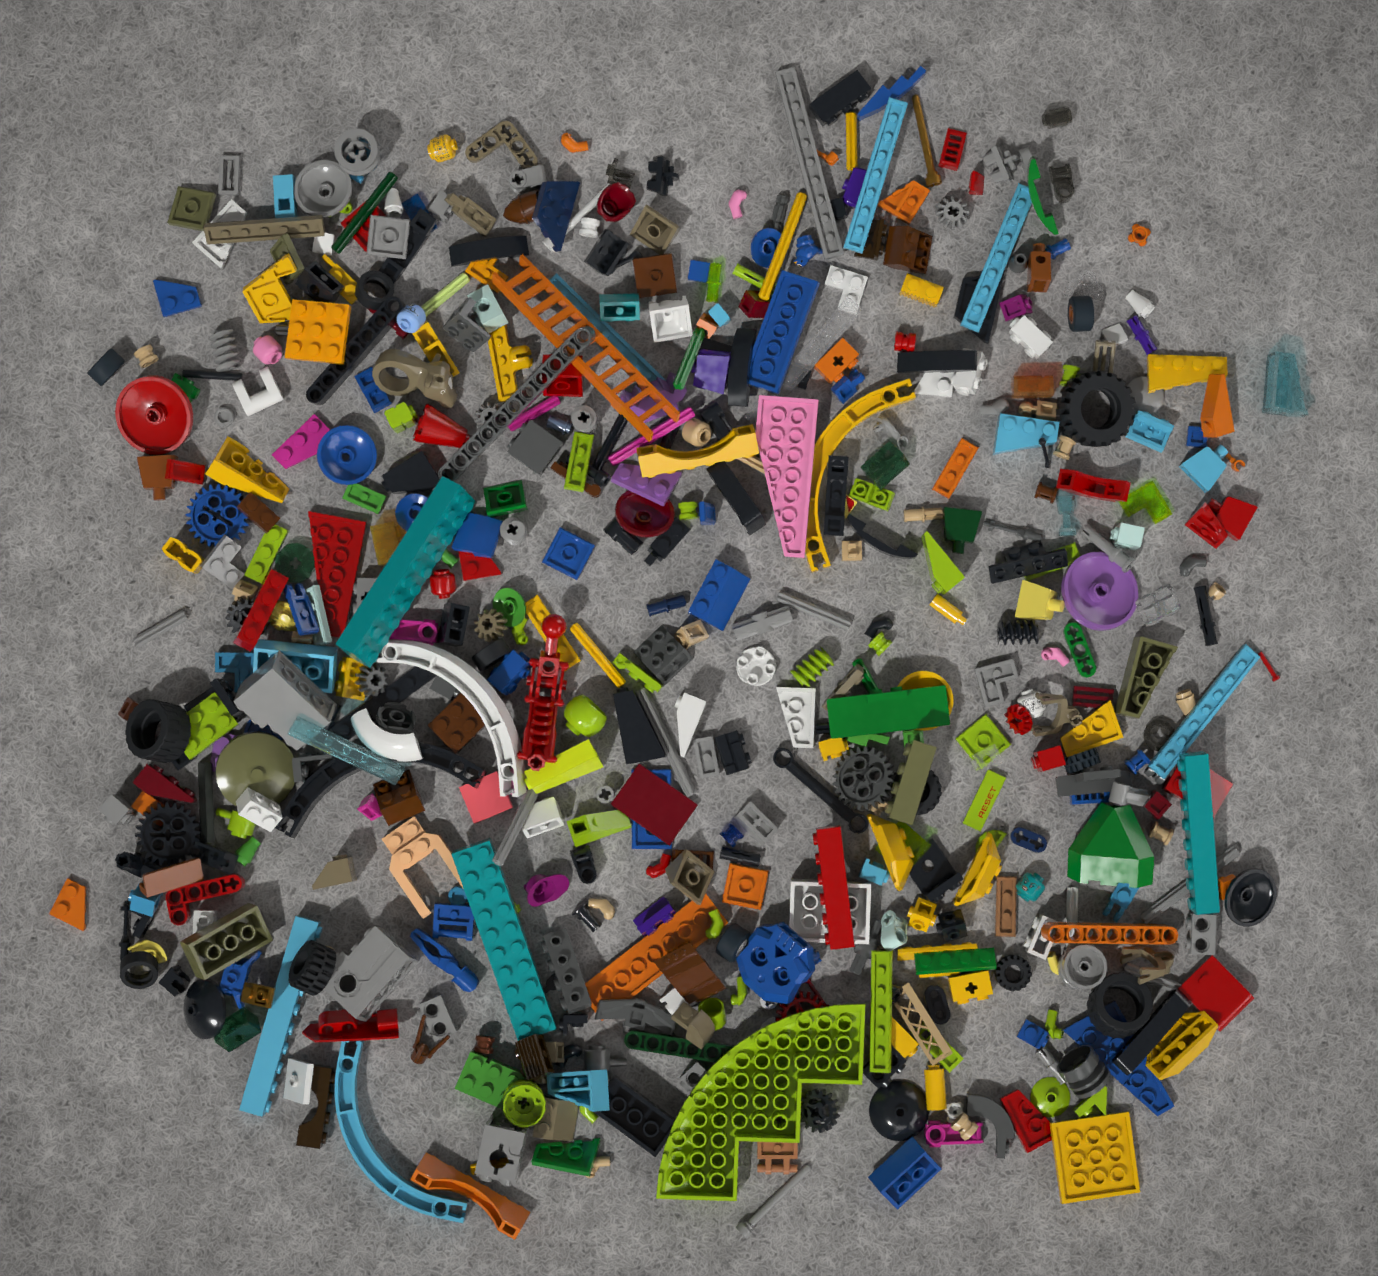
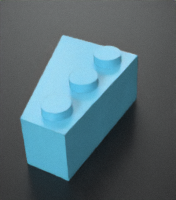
(1023, 433)
(582, 1088)

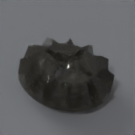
(1153, 727)

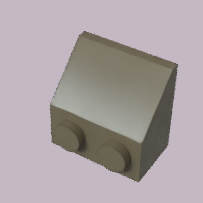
(336, 872)
(557, 1121)

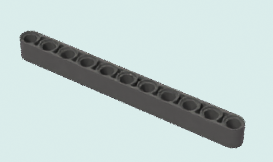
(524, 400)

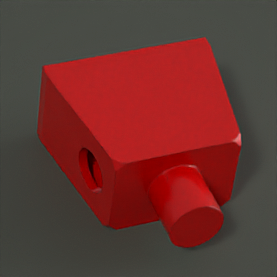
(1233, 515)

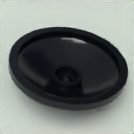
(1257, 900)
(204, 1009)
(894, 1097)

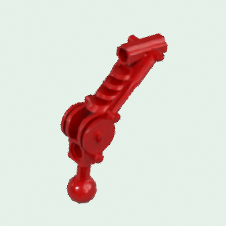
(540, 729)

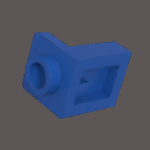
(1033, 1034)

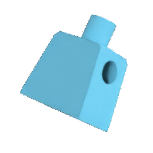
(1205, 467)

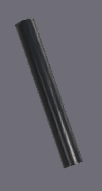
(211, 375)

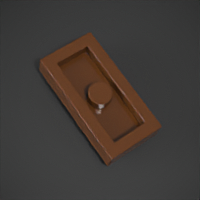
(258, 512)

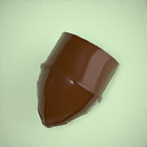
(522, 208)

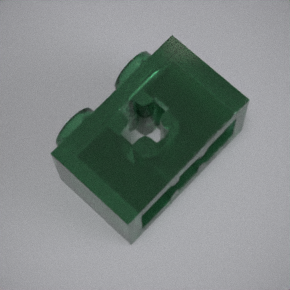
(238, 1029)

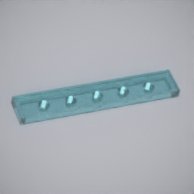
(346, 750)

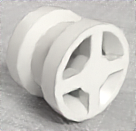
(589, 227)

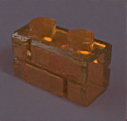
(1032, 387)

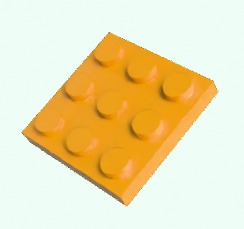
(317, 331)

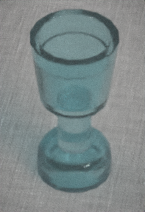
(1065, 507)

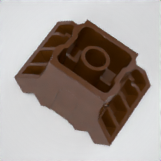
(690, 974)

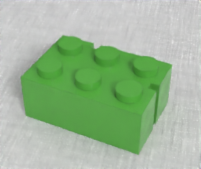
(485, 1079)

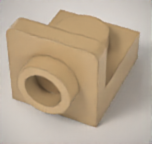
(691, 634)

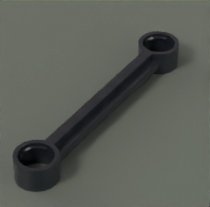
(820, 790)

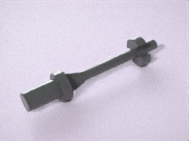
(1025, 534)

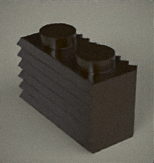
(534, 1057)

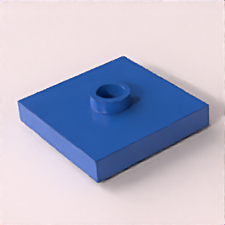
(568, 553)

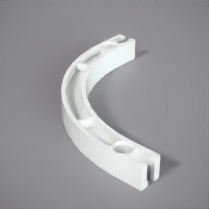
(480, 695)

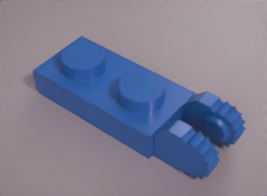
(301, 609)

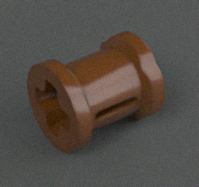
(1046, 492)

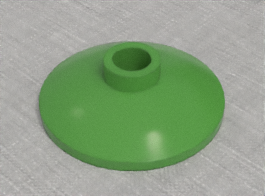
(503, 603)

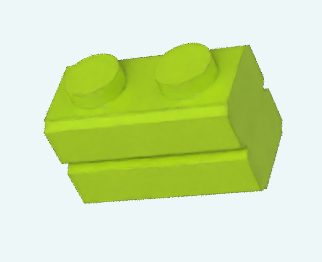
(401, 417)

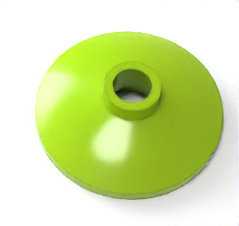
(1046, 1087)

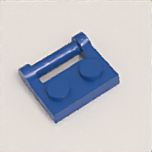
(453, 915)

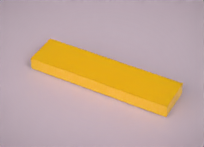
(537, 612)

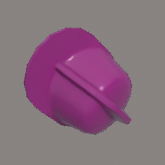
(544, 889)

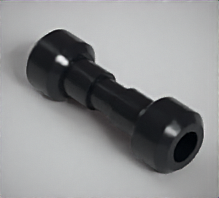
(600, 477)

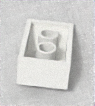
(688, 716)

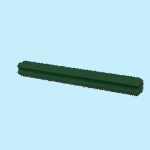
(364, 212)

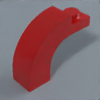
(1093, 487)

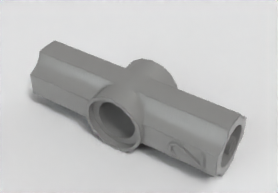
(762, 623)

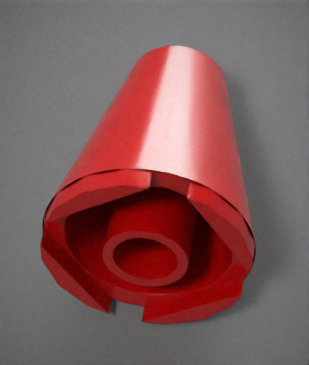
(439, 429)

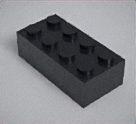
(637, 1116)

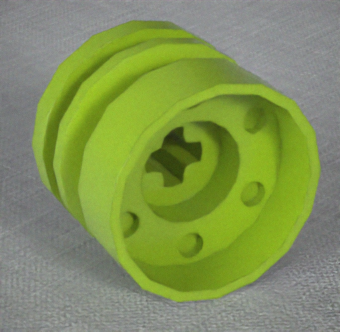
(531, 1112)

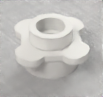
(954, 1107)

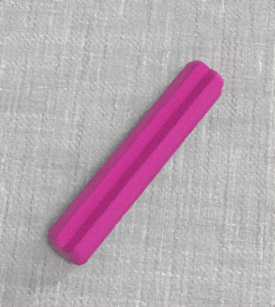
(535, 412)

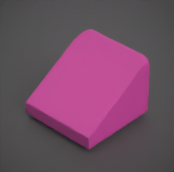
(370, 807)

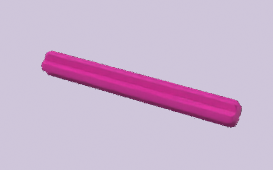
(659, 431)

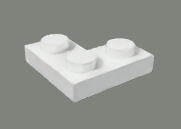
(850, 282)

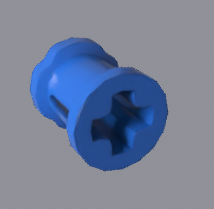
(1137, 761)

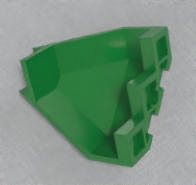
(1111, 850)

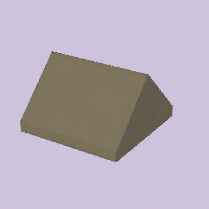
(654, 230)
(690, 876)

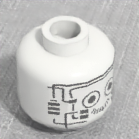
(1031, 703)

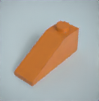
(1216, 409)

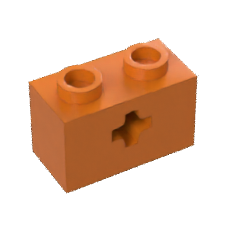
(843, 351)

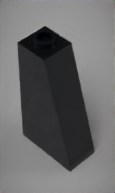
(636, 732)

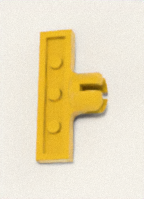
(506, 362)

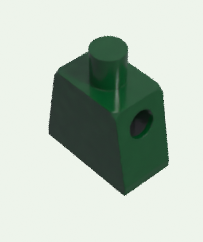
(960, 527)

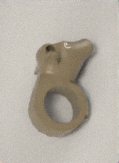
(430, 378)

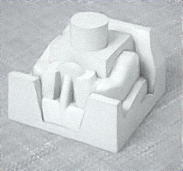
(670, 319)

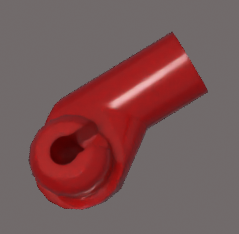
(659, 869)

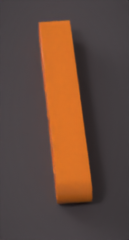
(1100, 933)

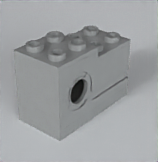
(280, 694)
(369, 973)
(500, 1141)

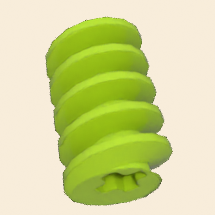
(812, 667)

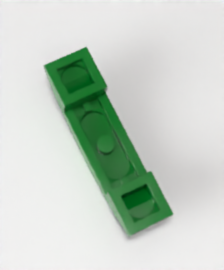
(1032, 174)

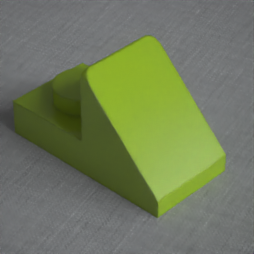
(1086, 1104)

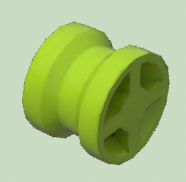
(688, 510)
(880, 643)

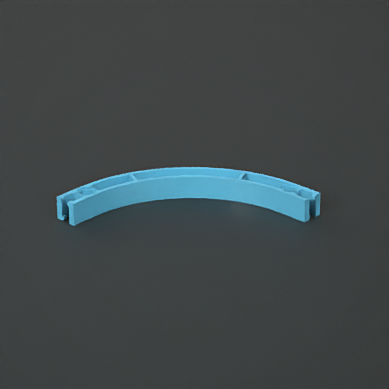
(366, 1155)

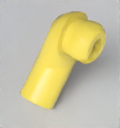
(1053, 962)

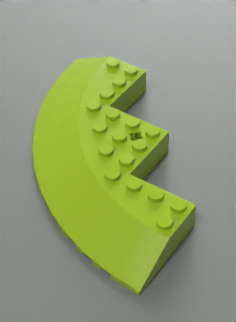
(750, 1090)

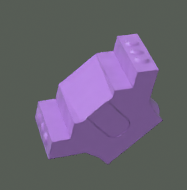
(666, 388)

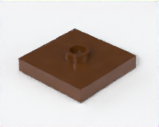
(654, 275)

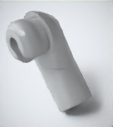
(996, 408)

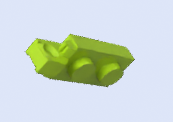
(637, 673)

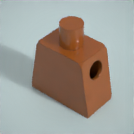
(1039, 269)
(153, 474)

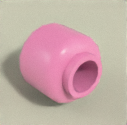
(267, 349)

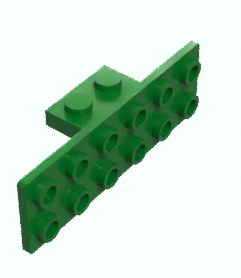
(888, 711)

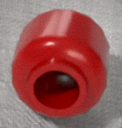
(442, 583)

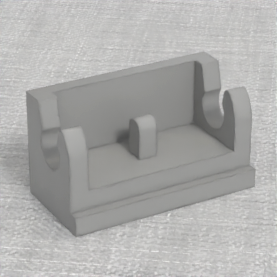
(756, 823)

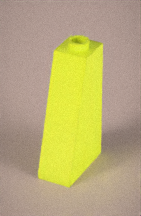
(569, 766)

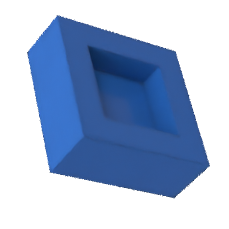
(698, 271)
(1195, 437)

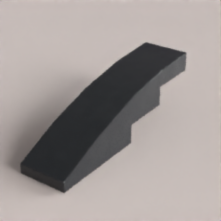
(937, 361)

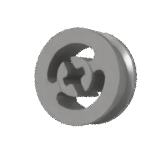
(352, 140)

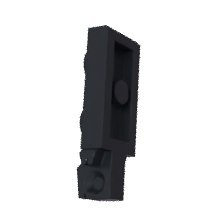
(666, 542)

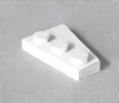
(219, 252)
(799, 714)

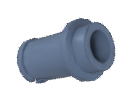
(559, 425)

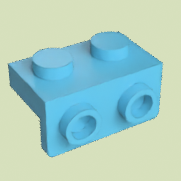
(1150, 431)

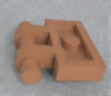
(777, 1150)

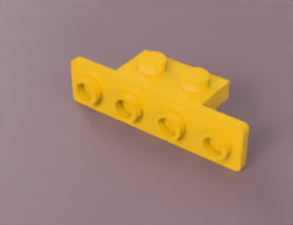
(907, 953)

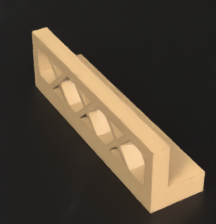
(930, 1025)

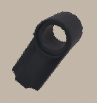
(716, 420)
(628, 541)

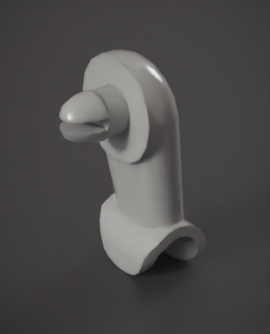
(888, 428)

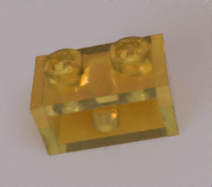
(385, 540)

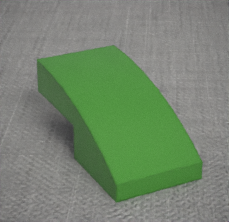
(863, 739)

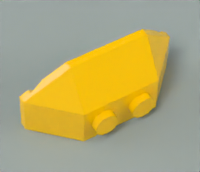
(893, 848)
(980, 873)
(1181, 1044)

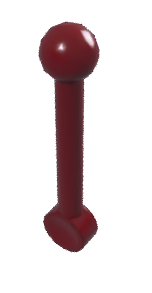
(816, 992)

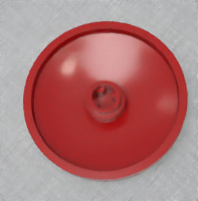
(154, 414)

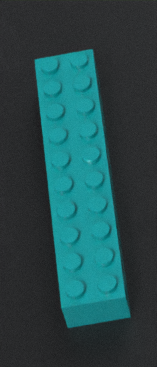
(406, 572)
(504, 939)

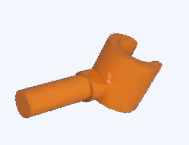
(831, 158)
(1233, 461)

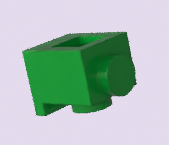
(187, 386)

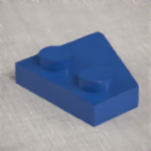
(176, 297)

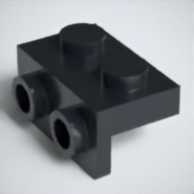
(607, 253)

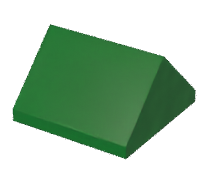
(505, 499)

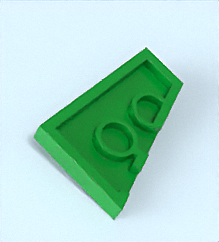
(567, 1157)

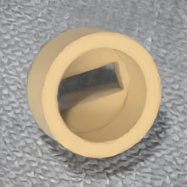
(1217, 591)

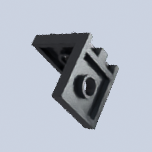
(224, 691)
(939, 879)

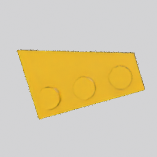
(1095, 730)

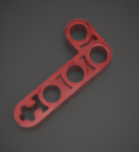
(205, 893)

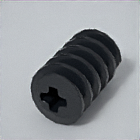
(1017, 631)

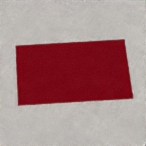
(654, 804)

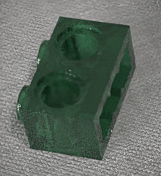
(885, 465)

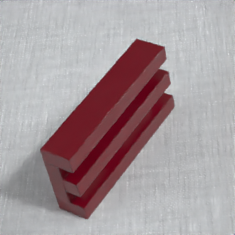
(1089, 689)

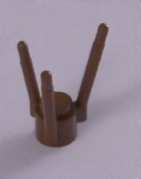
(421, 1050)

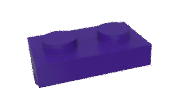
(655, 915)

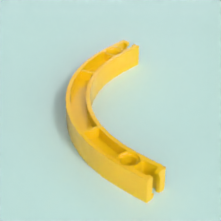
(829, 441)

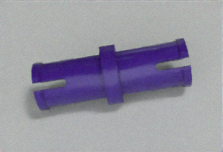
(1141, 335)

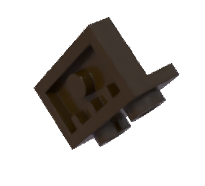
(873, 246)

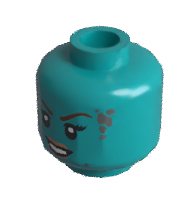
(1030, 887)

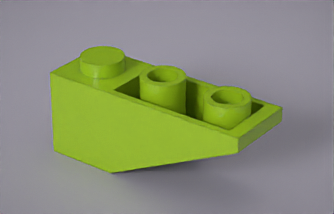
(597, 825)

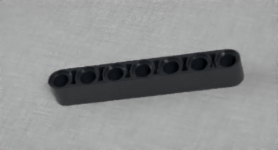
(365, 348)

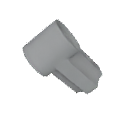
(1125, 794)

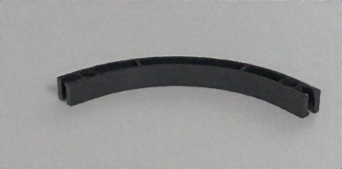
(337, 770)

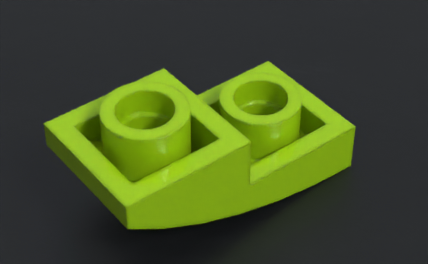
(871, 495)

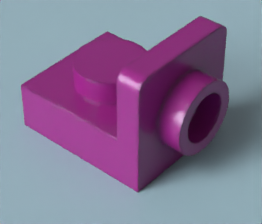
(1016, 307)

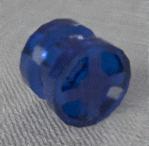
(731, 834)

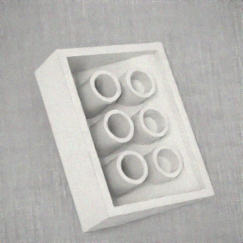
(807, 911)

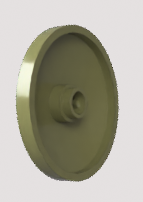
(255, 762)

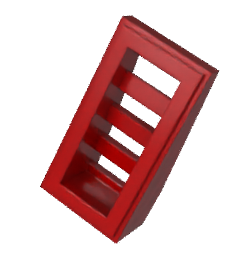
(947, 163)

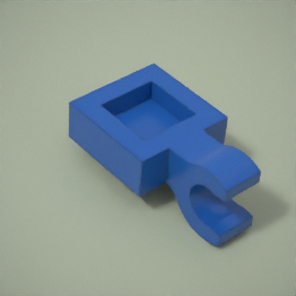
(845, 387)

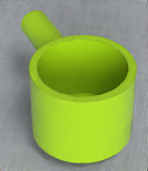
(238, 825)
(715, 1010)

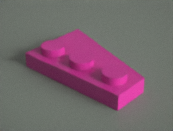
(302, 443)

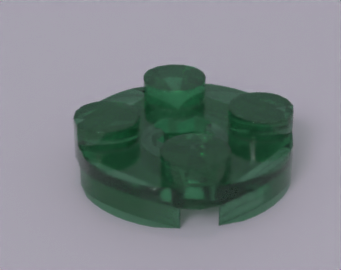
(287, 555)

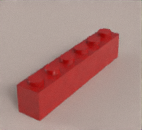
(835, 888)

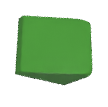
(909, 735)

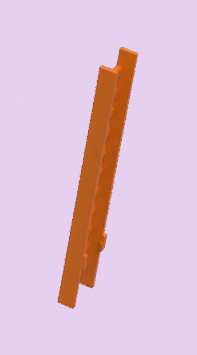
(569, 309)

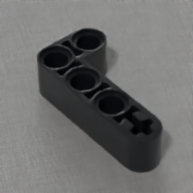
(736, 497)

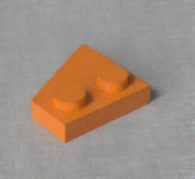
(905, 201)
(71, 904)

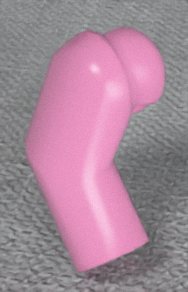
(734, 202)
(1055, 653)

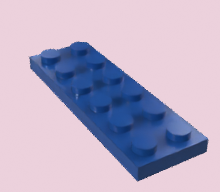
(781, 330)

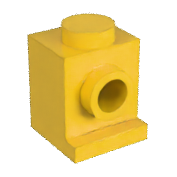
(832, 748)

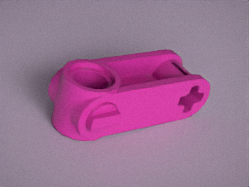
(415, 631)
(948, 1135)

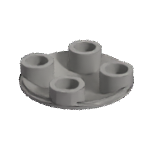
(1145, 401)

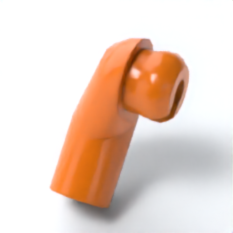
(573, 146)

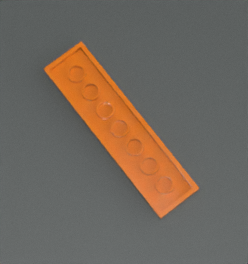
(636, 967)

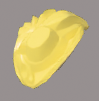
(282, 617)
(150, 947)

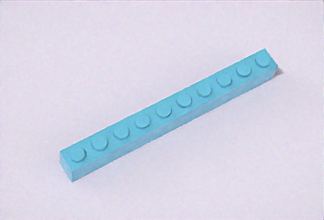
(277, 1025)

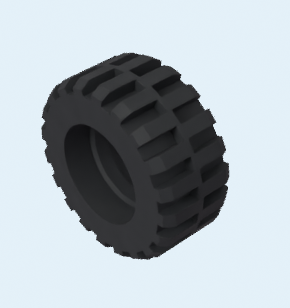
(1120, 408)

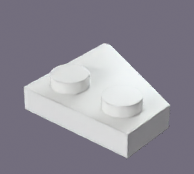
(935, 384)

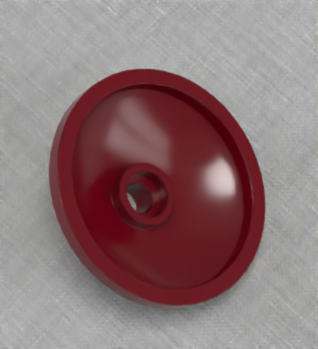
(634, 509)

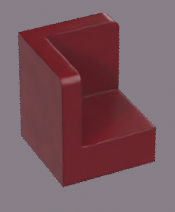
(752, 305)
(1157, 805)

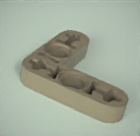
(500, 140)

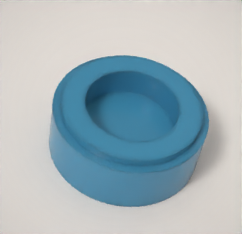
(457, 895)

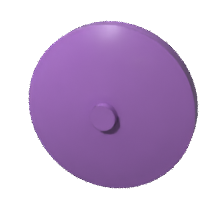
(1099, 592)

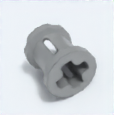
(599, 791)

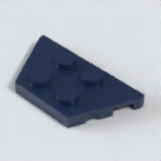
(555, 209)

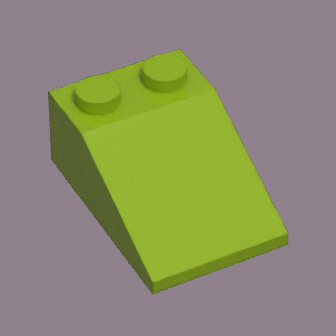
(941, 568)

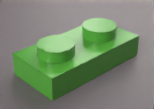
(364, 498)

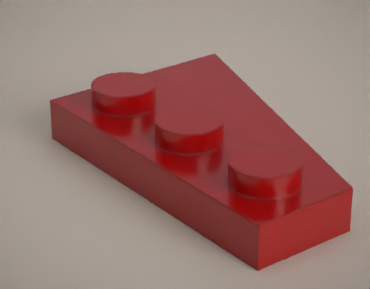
(1027, 1121)

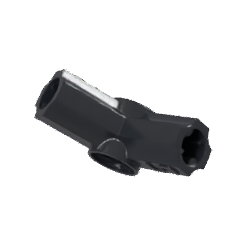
(135, 863)

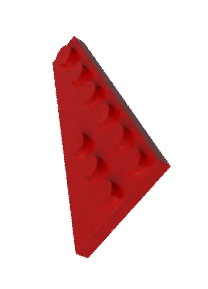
(336, 557)

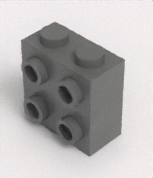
(534, 447)

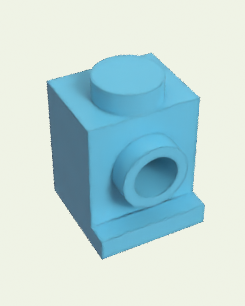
(874, 872)

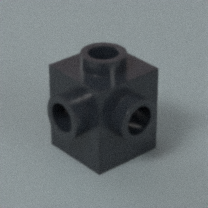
(951, 925)

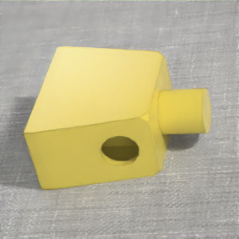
(1037, 602)

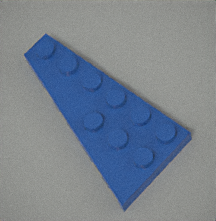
(1141, 1081)

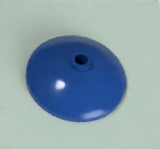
(348, 441)

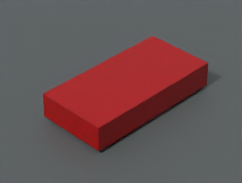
(185, 471)

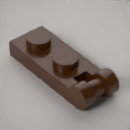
(561, 469)

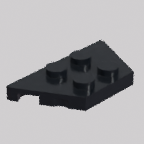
(966, 291)

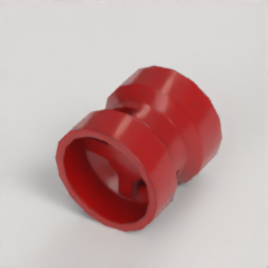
(904, 342)

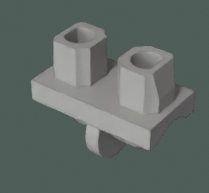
(1003, 172)

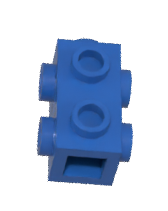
(510, 672)

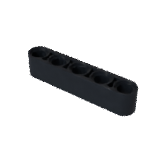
(1152, 1032)

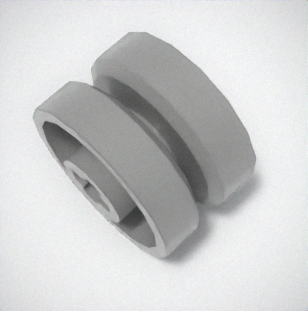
(1070, 967)

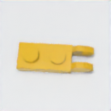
(349, 284)

